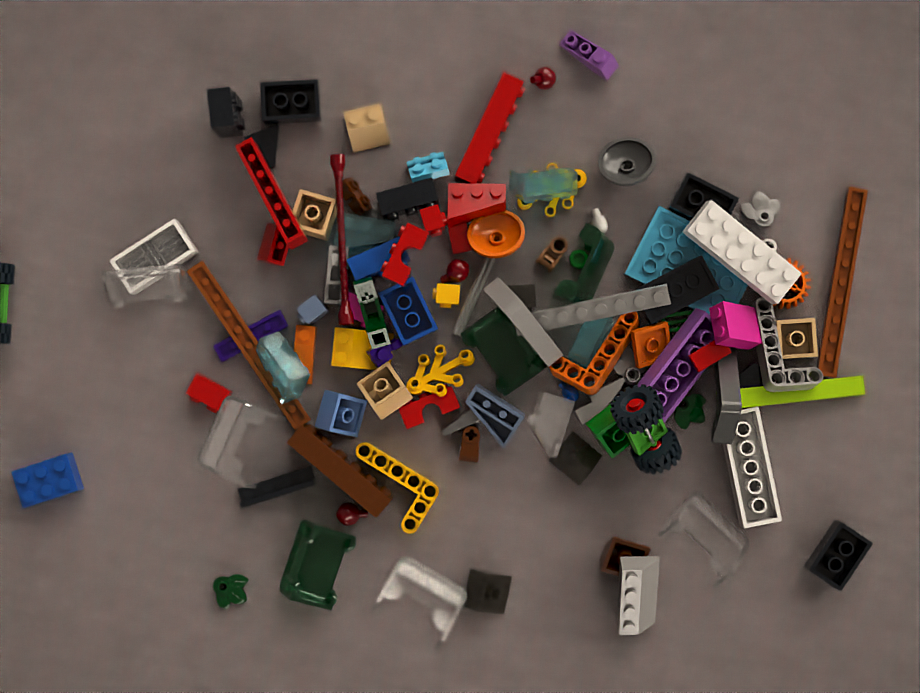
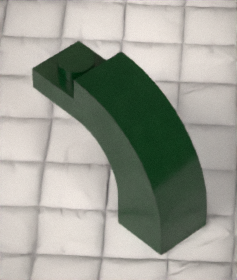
(372, 313)

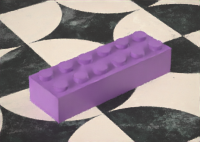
(673, 371)

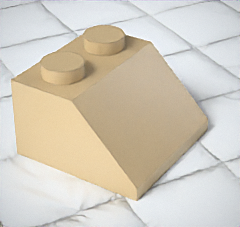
(366, 128)

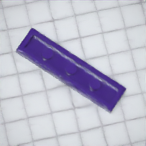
(270, 324)

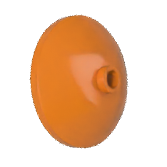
(500, 226)

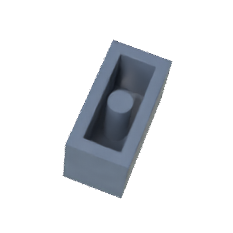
(312, 310)

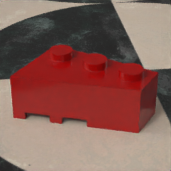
(474, 201)

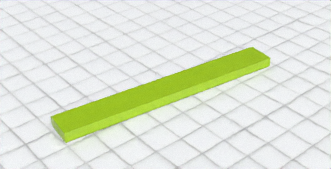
(824, 390)

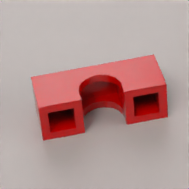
(410, 238)
(412, 411)

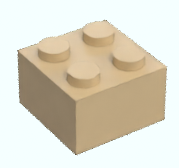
(315, 214)
(797, 338)
(384, 390)

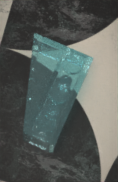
(543, 184)
(366, 231)
(589, 340)
(284, 365)

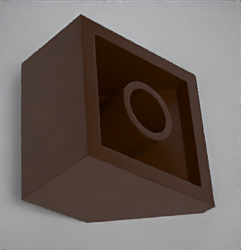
(617, 548)

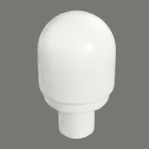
(599, 221)

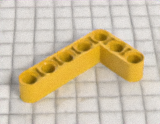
(402, 479)

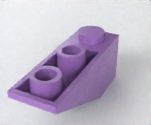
(590, 54)

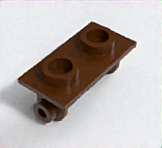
(360, 202)

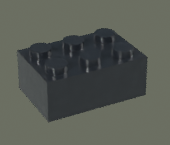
(291, 101)
(225, 112)
(693, 194)
(407, 199)
(838, 555)

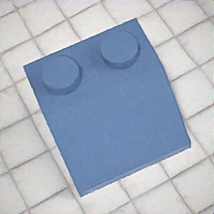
(340, 413)

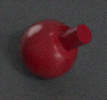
(544, 78)
(456, 271)
(349, 514)

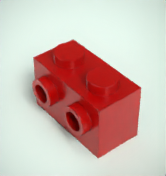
(433, 220)
(273, 247)
(208, 392)

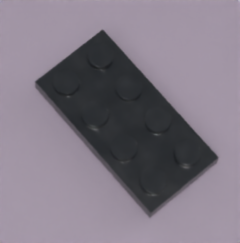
(685, 286)

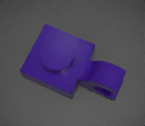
(383, 354)

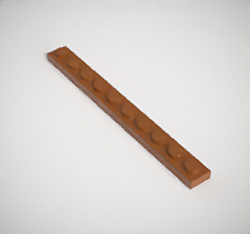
(842, 281)
(243, 338)

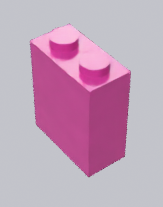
(735, 325)

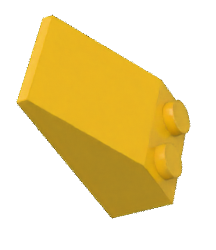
(351, 349)

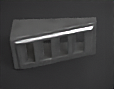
(461, 422)

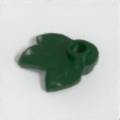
(691, 411)
(232, 592)

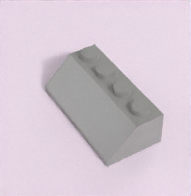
(637, 594)

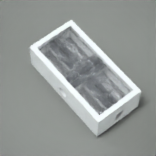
(162, 247)

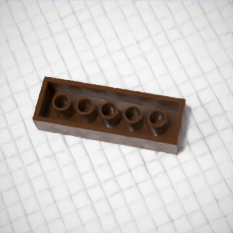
(340, 470)

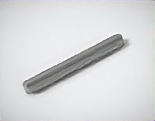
(473, 296)

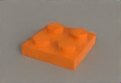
(649, 343)

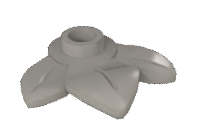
(761, 206)
(627, 364)

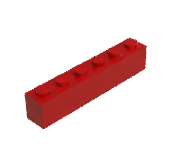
(489, 129)
(271, 193)

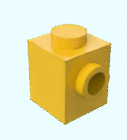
(446, 295)

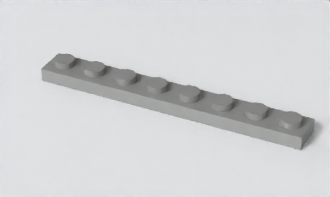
(602, 307)

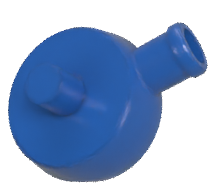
(569, 392)

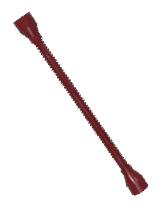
(345, 314)

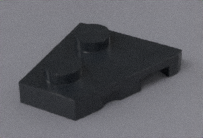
(268, 143)

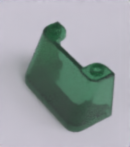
(601, 251)
(505, 351)
(315, 564)

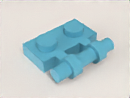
(428, 167)

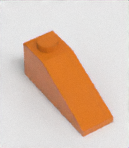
(305, 347)

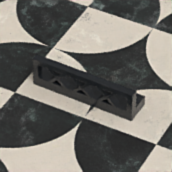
(277, 486)

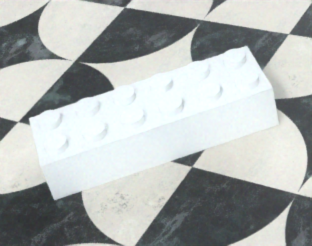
(741, 252)
(751, 472)

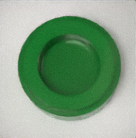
(578, 259)

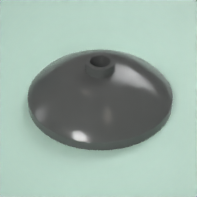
(626, 154)

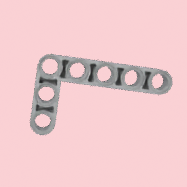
(523, 320)
(774, 354)

